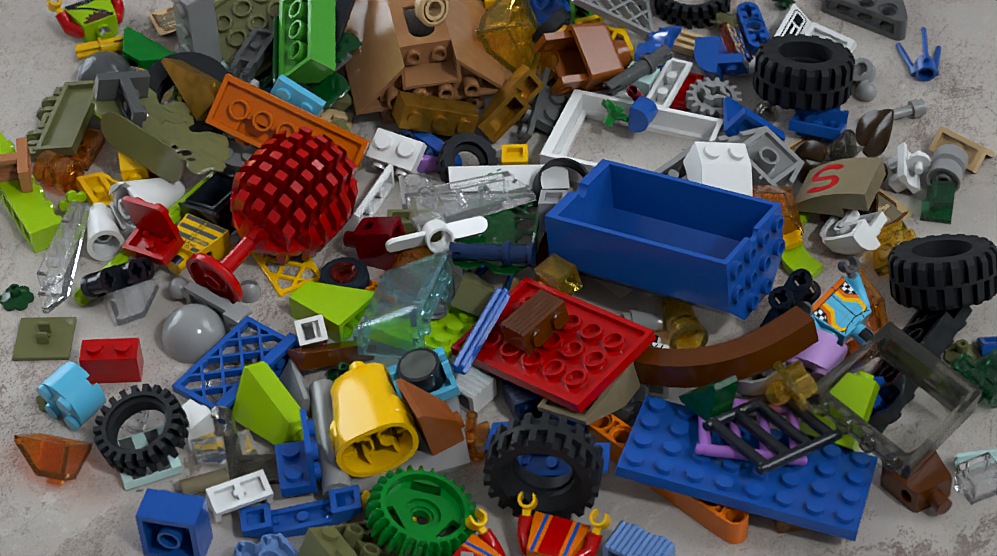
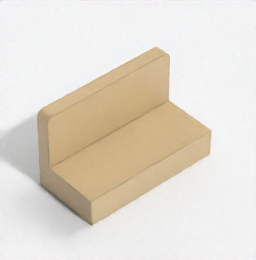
(975, 152)

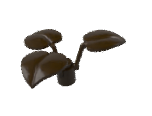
(871, 132)

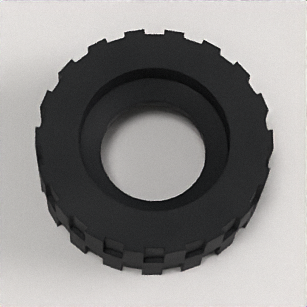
(464, 142)

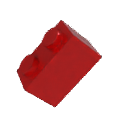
(112, 360)

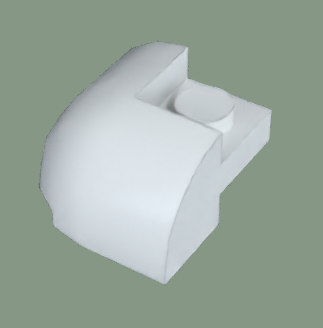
(853, 232)

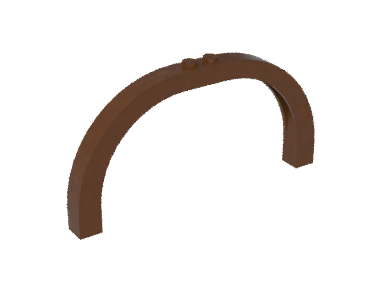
(741, 357)

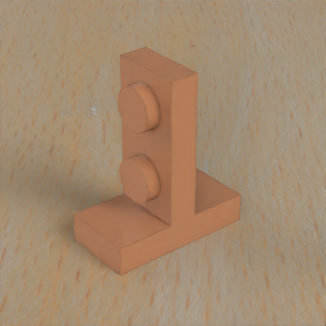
(18, 166)

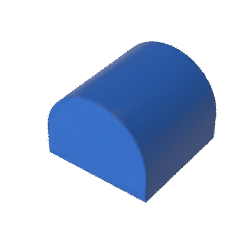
(641, 114)

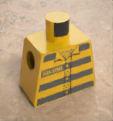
(199, 238)

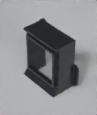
(213, 192)

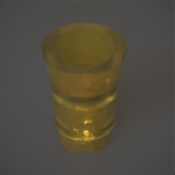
(683, 325)

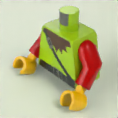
(89, 18)

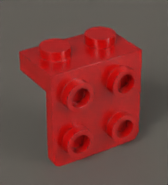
(154, 234)

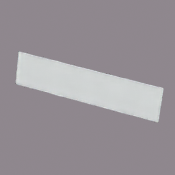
(551, 178)

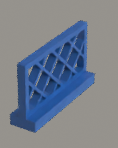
(275, 357)

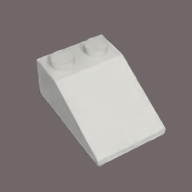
(720, 166)

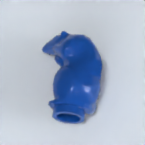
(655, 40)

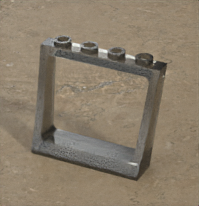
(922, 369)

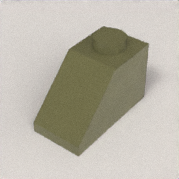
(472, 294)

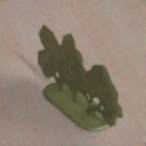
(163, 124)

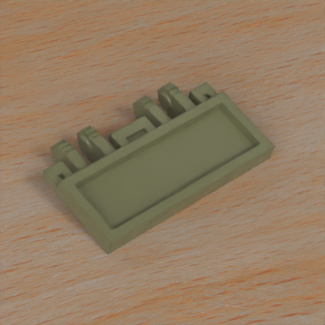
(63, 119)

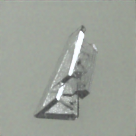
(469, 199)

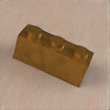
(434, 114)

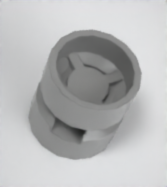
(948, 165)

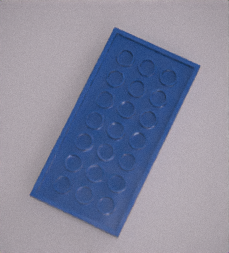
(820, 496)

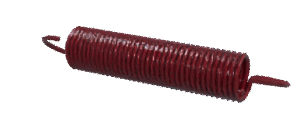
(633, 92)

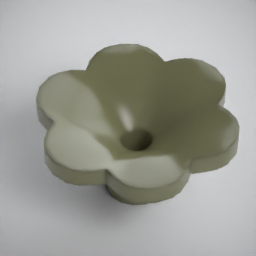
(959, 347)

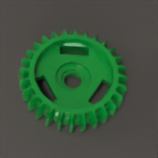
(422, 495)

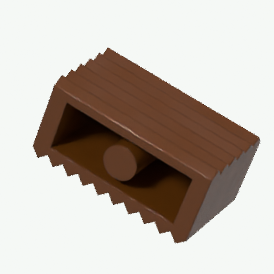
(535, 321)

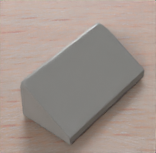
(293, 382)

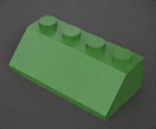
(306, 40)

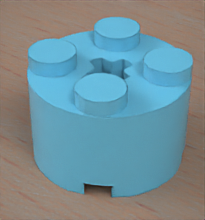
(71, 395)

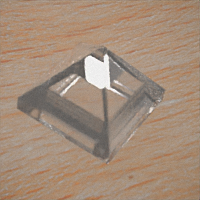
(137, 422)

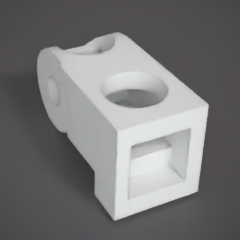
(311, 331)

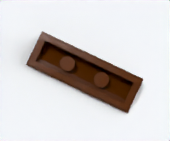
(326, 355)

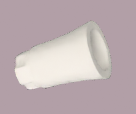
(103, 234)

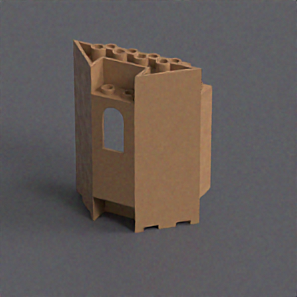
(440, 65)

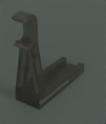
(238, 463)

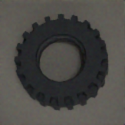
(555, 495)

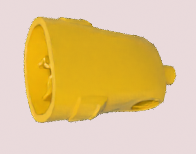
(370, 422)

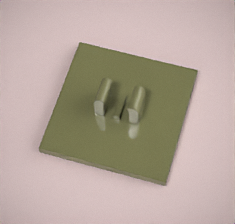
(44, 338)

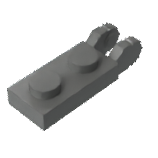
(252, 53)

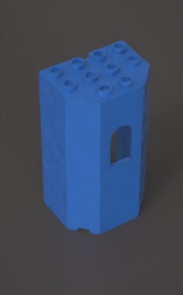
(670, 237)

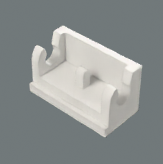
(238, 494)

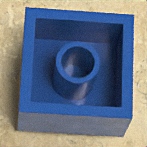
(173, 524)

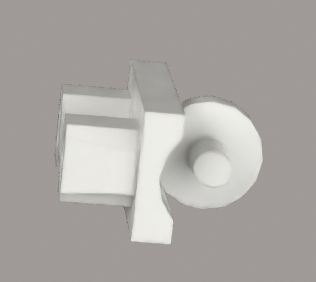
(907, 169)

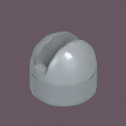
(251, 290)

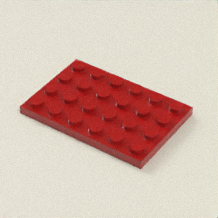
(573, 362)

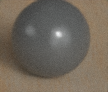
(101, 63)

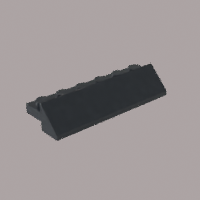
(935, 333)

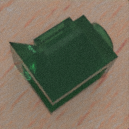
(938, 202)

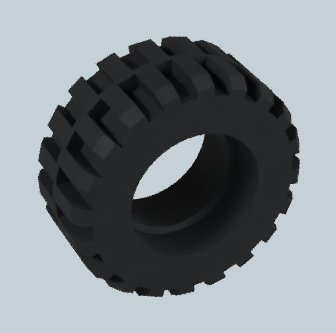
(803, 72)
(943, 272)

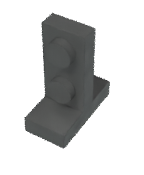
(127, 90)

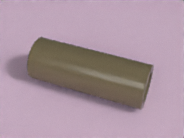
(201, 482)

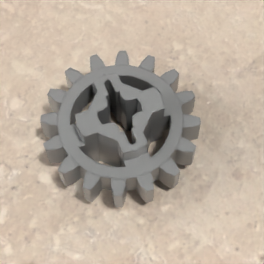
(708, 96)

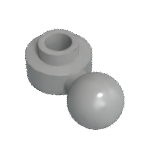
(865, 90)

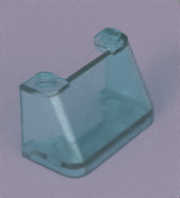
(404, 306)

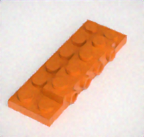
(256, 115)

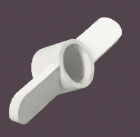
(452, 231)

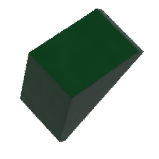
(711, 398)

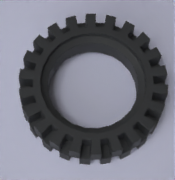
(690, 14)
(121, 410)

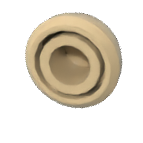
(431, 11)

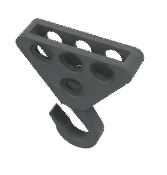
(881, 12)

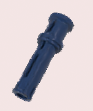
(505, 253)

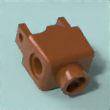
(584, 57)

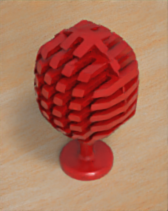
(282, 204)

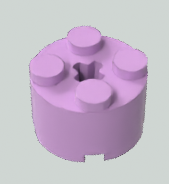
(821, 356)

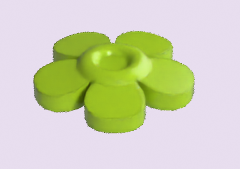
(71, 196)

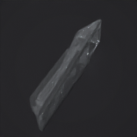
(62, 256)

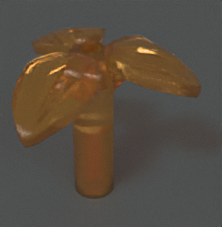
(476, 435)

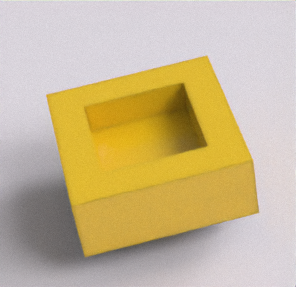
(514, 154)

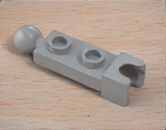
(195, 294)

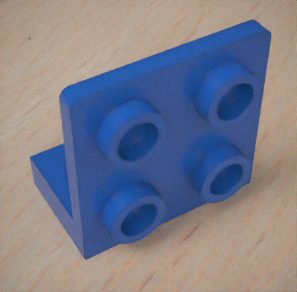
(740, 118)
(296, 464)

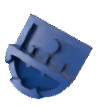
(821, 123)

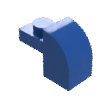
(713, 60)

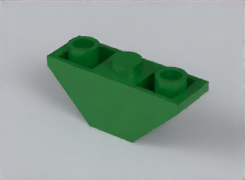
(142, 51)

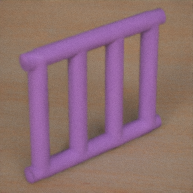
(707, 449)

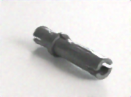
(645, 65)

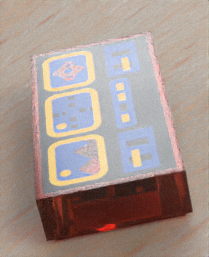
(735, 40)

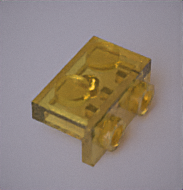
(888, 238)

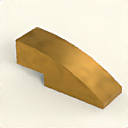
(510, 103)

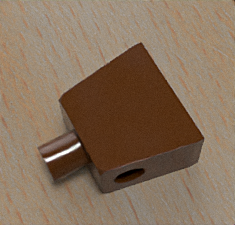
(924, 488)

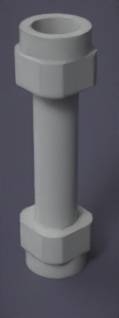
(915, 108)

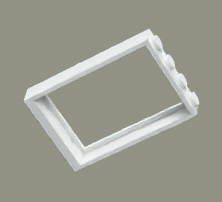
(588, 105)

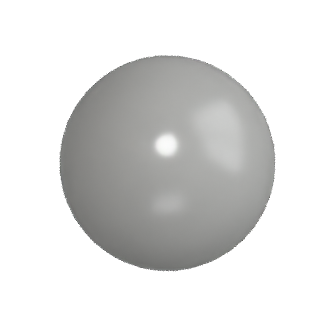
(192, 332)

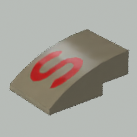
(841, 186)

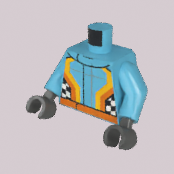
(843, 306)

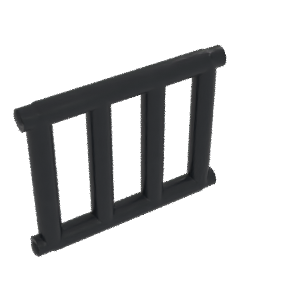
(783, 454)

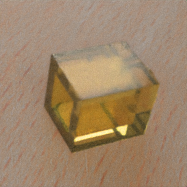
(558, 274)

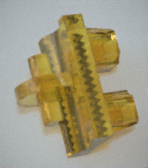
(793, 384)

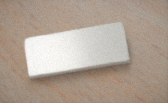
(669, 82)
(373, 198)

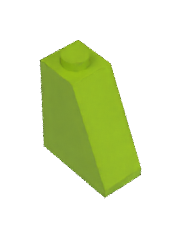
(339, 305)
(858, 394)
(267, 406)

